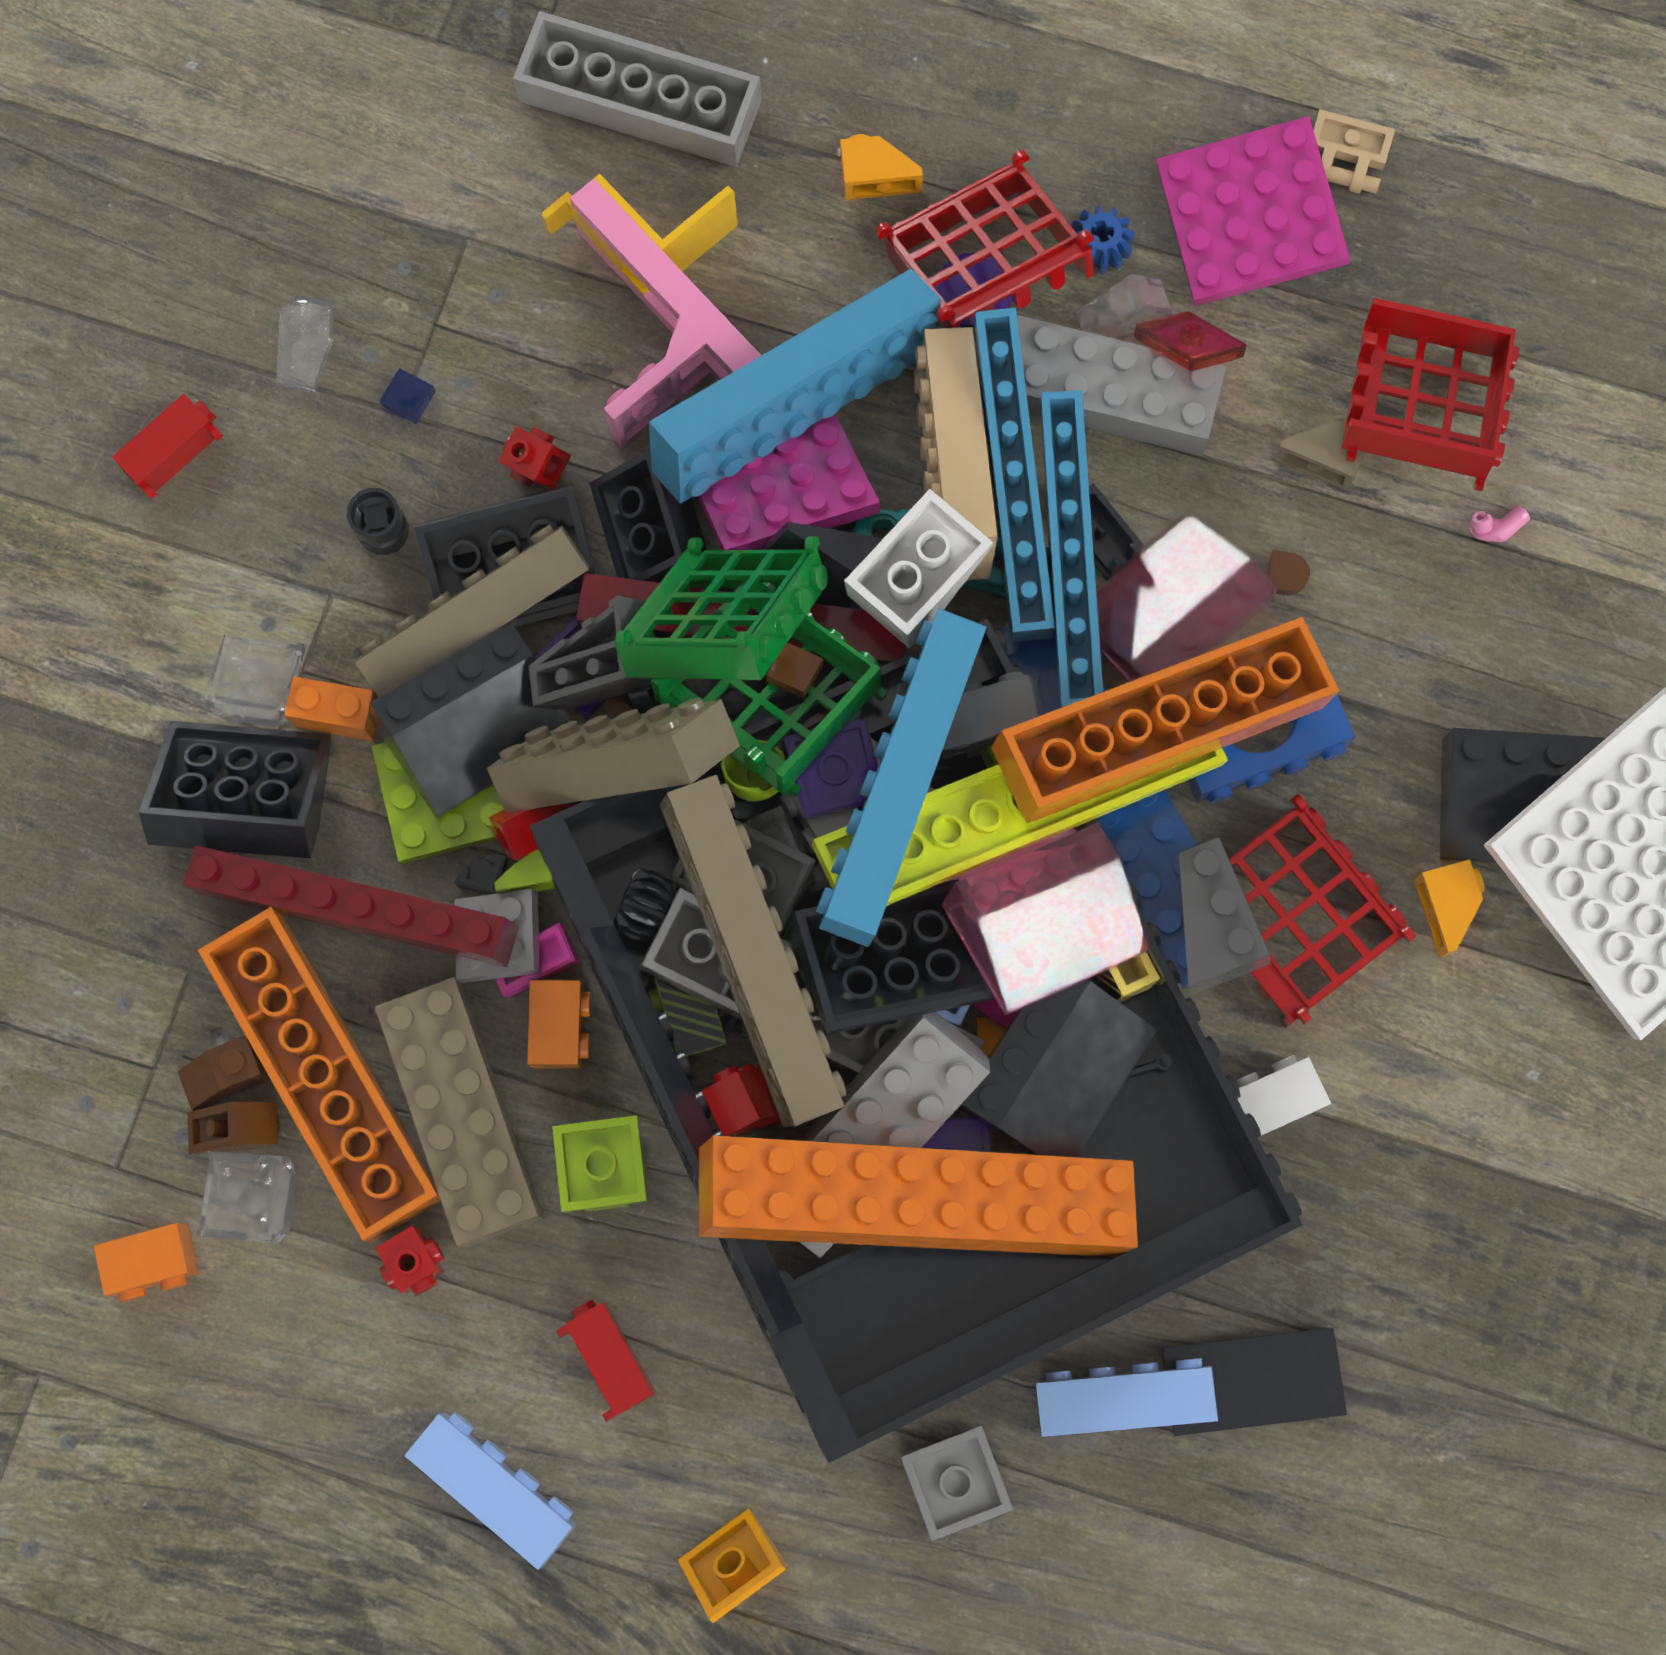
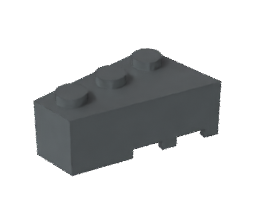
(586, 664)
(988, 711)
(1218, 922)

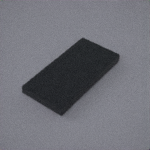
(1268, 1379)

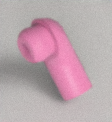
(1498, 530)

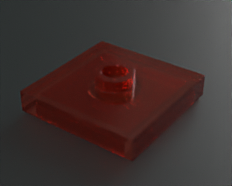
(1189, 341)

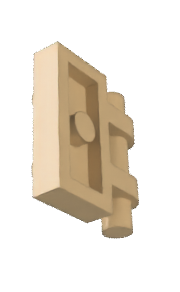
(1352, 142)

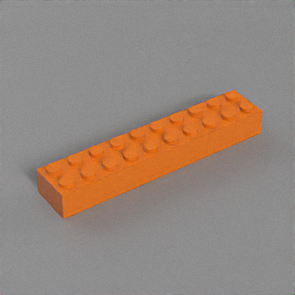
(915, 1197)

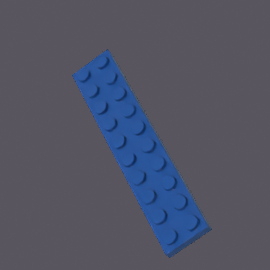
(1143, 833)

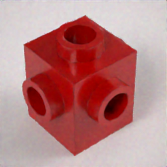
(534, 457)
(396, 1257)

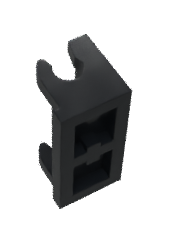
(1113, 540)

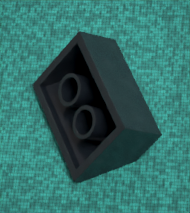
(643, 520)

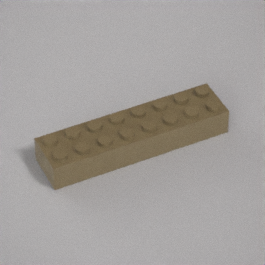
(752, 952)

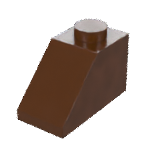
(222, 1073)
(233, 1127)

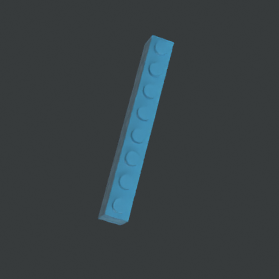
(1013, 475)
(1070, 546)
(902, 778)

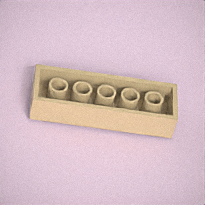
(955, 430)

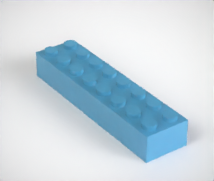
(791, 387)

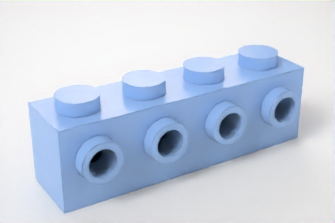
(1126, 1400)
(491, 1489)

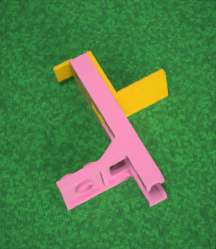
(654, 269)

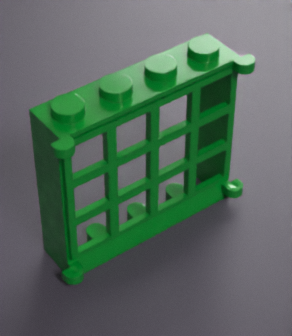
(798, 582)
(760, 758)

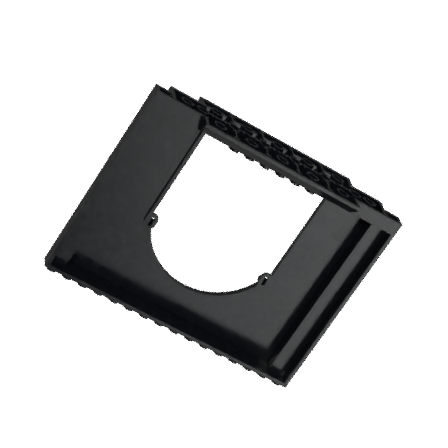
(916, 1326)

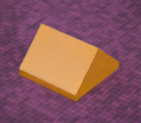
(732, 1565)

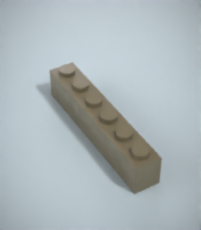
(474, 612)

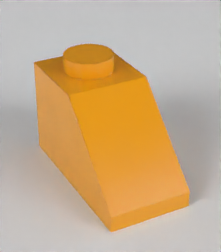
(877, 169)
(1450, 902)

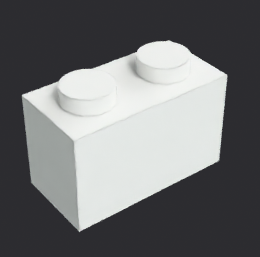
(1283, 1095)

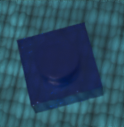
(407, 396)

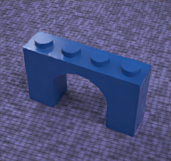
(1311, 736)

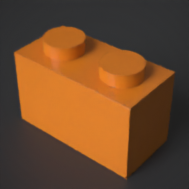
(330, 708)
(557, 1024)
(145, 1261)

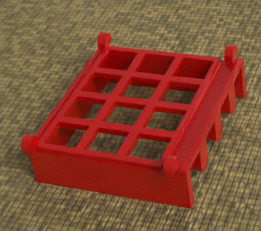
(961, 207)
(1420, 442)
(1273, 979)

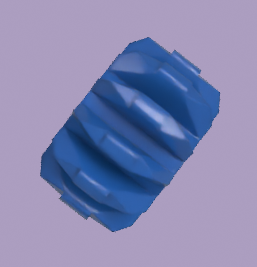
(1114, 235)

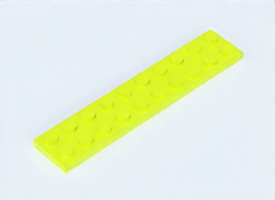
(981, 822)

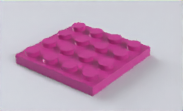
(1252, 211)
(801, 482)

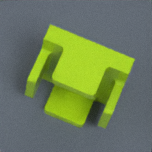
(600, 1164)

